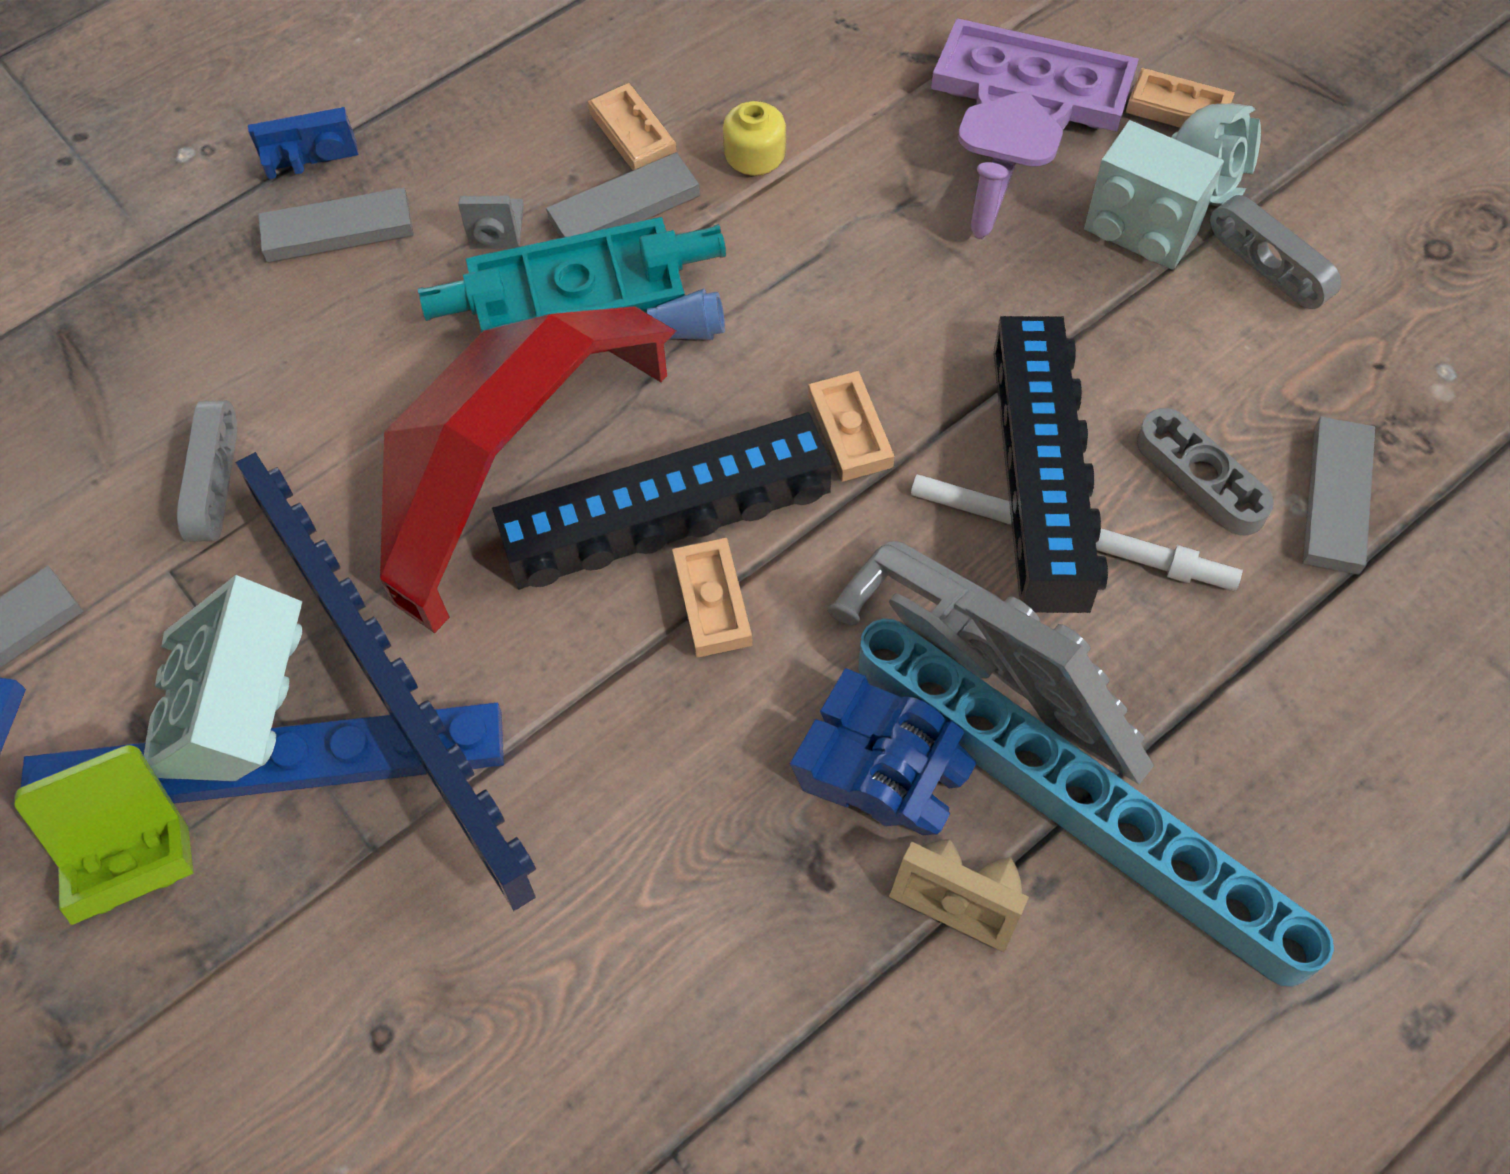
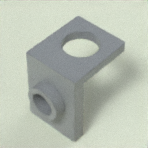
(492, 221)

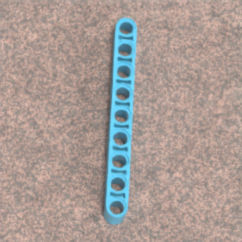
(1114, 803)

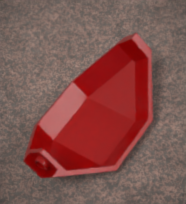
(456, 427)

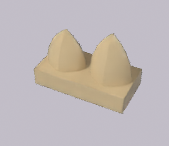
(975, 903)

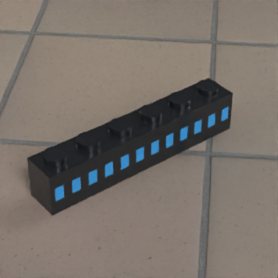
(1046, 467)
(663, 500)

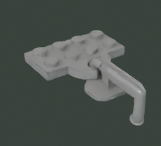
(1010, 642)

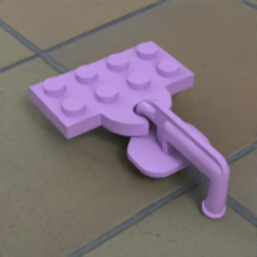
(1024, 100)

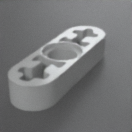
(1301, 273)
(207, 471)
(1205, 493)

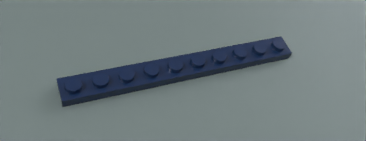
(392, 682)

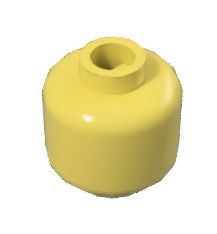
(754, 138)

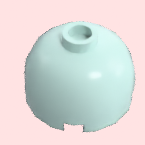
(1228, 135)

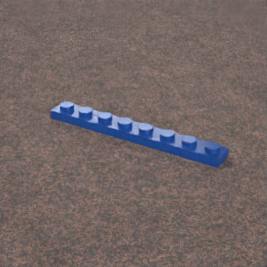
(321, 755)

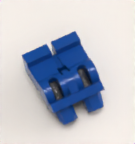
(882, 755)

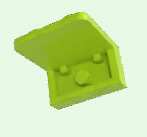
(107, 831)

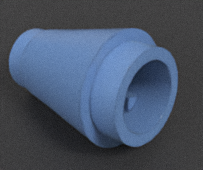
(693, 315)

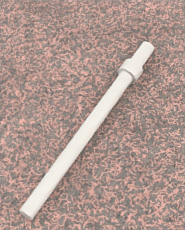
(1180, 563)

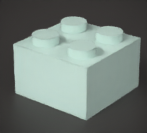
(1152, 194)

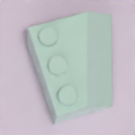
(223, 683)

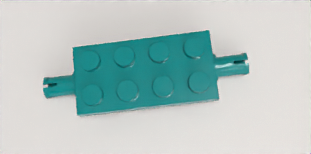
(575, 273)

